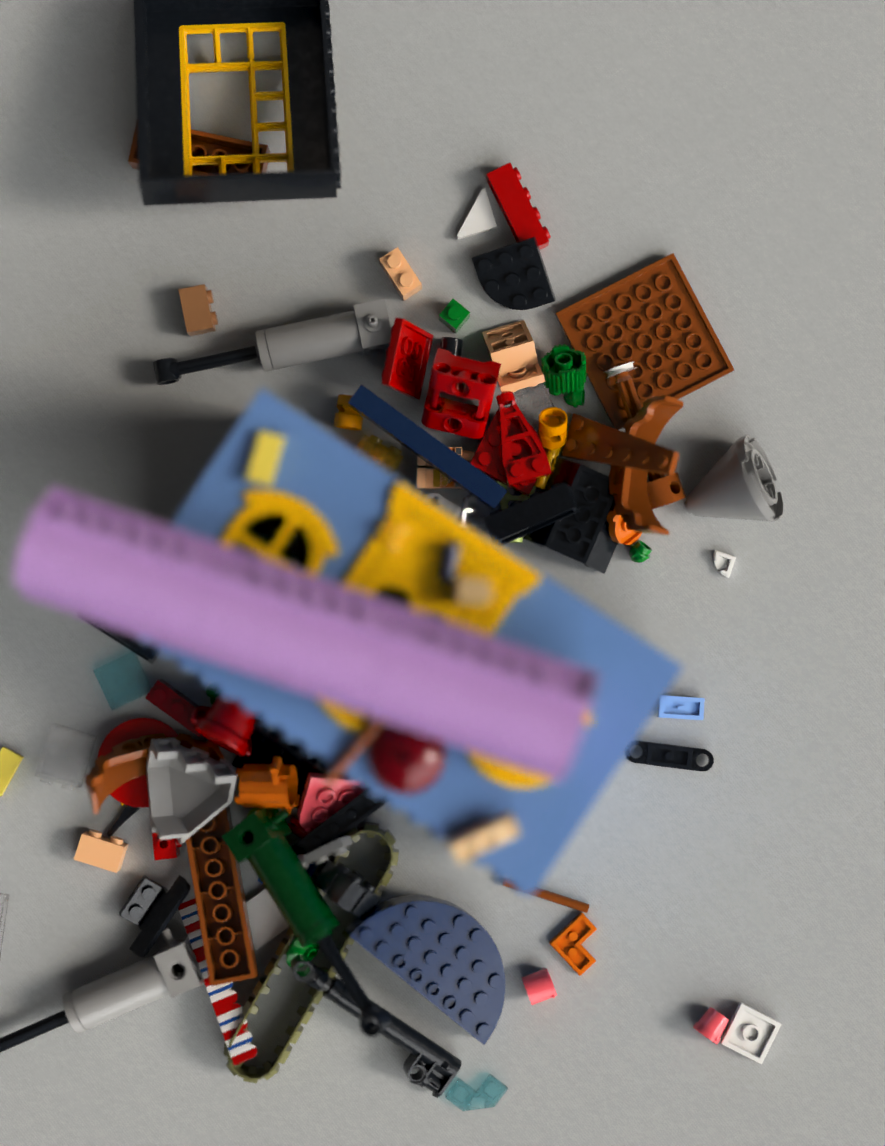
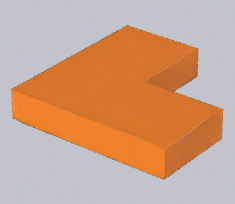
(569, 943)

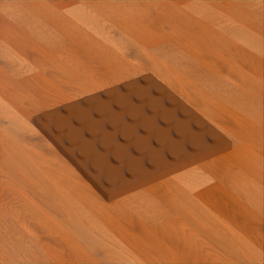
(649, 321)

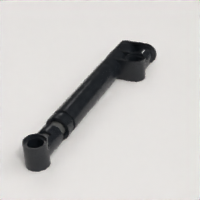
(435, 1063)

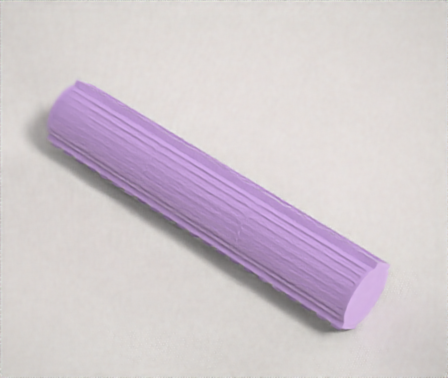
(305, 633)

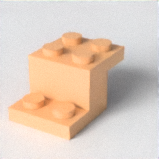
(516, 352)

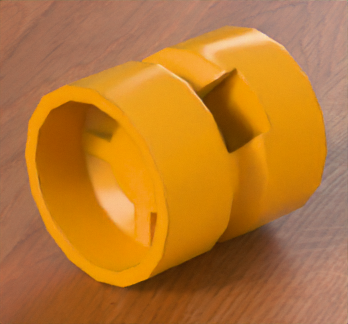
(347, 417)
(553, 428)

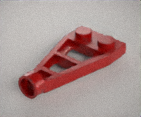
(528, 467)

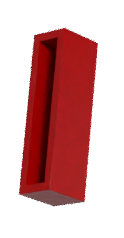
(515, 205)

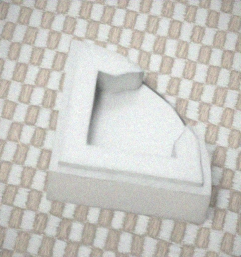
(723, 563)

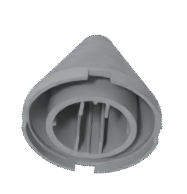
(738, 486)

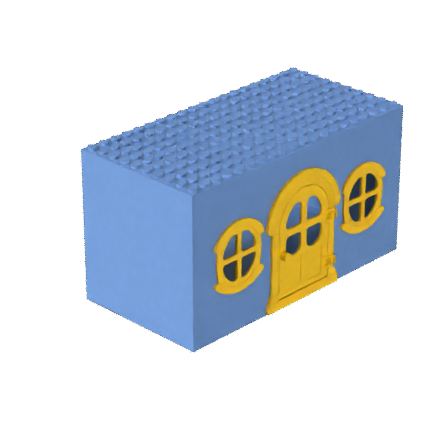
(383, 533)

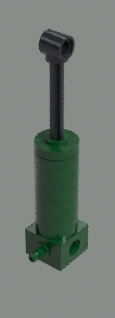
(263, 843)

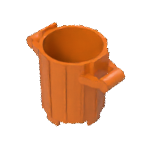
(268, 785)

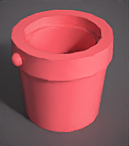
(711, 1025)

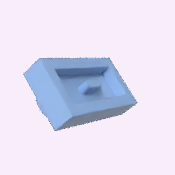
(681, 707)

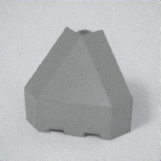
(185, 788)

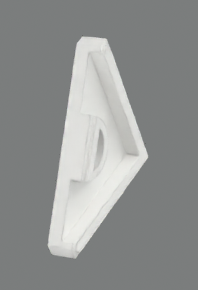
(479, 218)

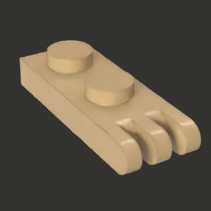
(484, 837)

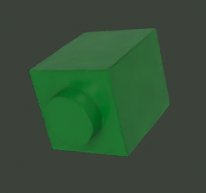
(454, 316)

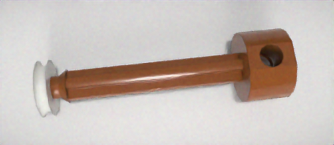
(661, 488)

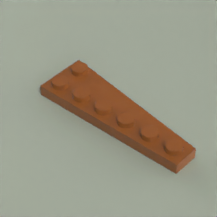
(606, 445)

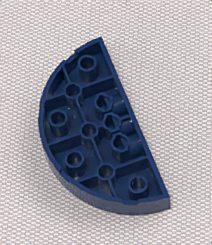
(440, 956)

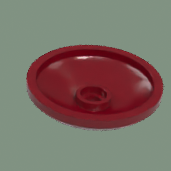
(405, 777)

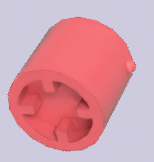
(539, 986)

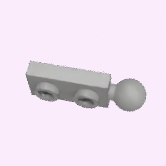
(321, 854)

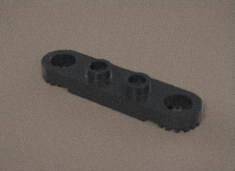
(670, 756)

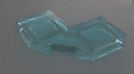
(469, 1099)

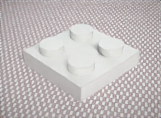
(750, 1033)

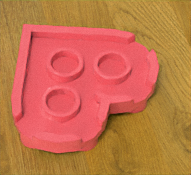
(323, 801)

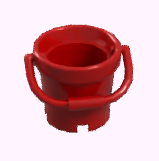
(226, 725)

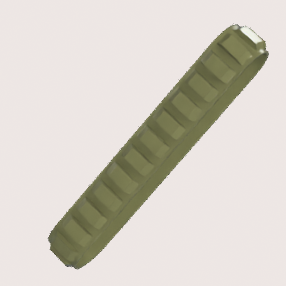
(252, 1073)

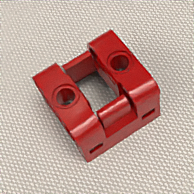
(463, 379)

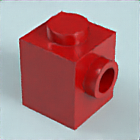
(165, 848)

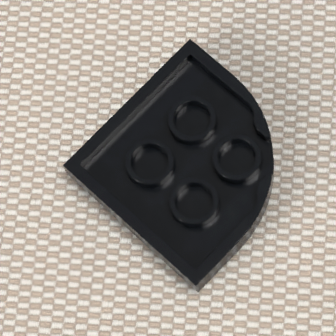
(515, 275)

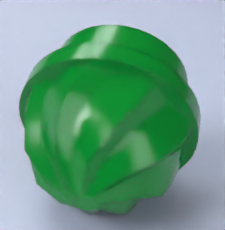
(575, 399)
(639, 552)

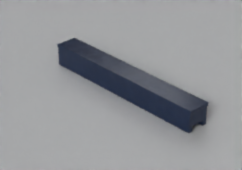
(427, 447)

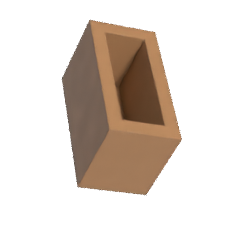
(197, 310)

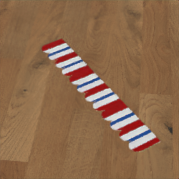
(221, 996)

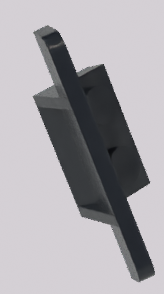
(151, 909)

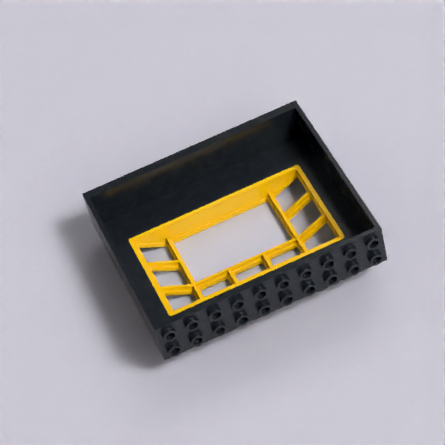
(164, 100)

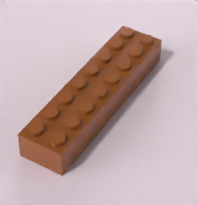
(221, 903)

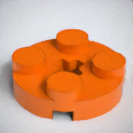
(620, 531)

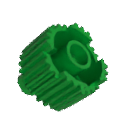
(564, 370)

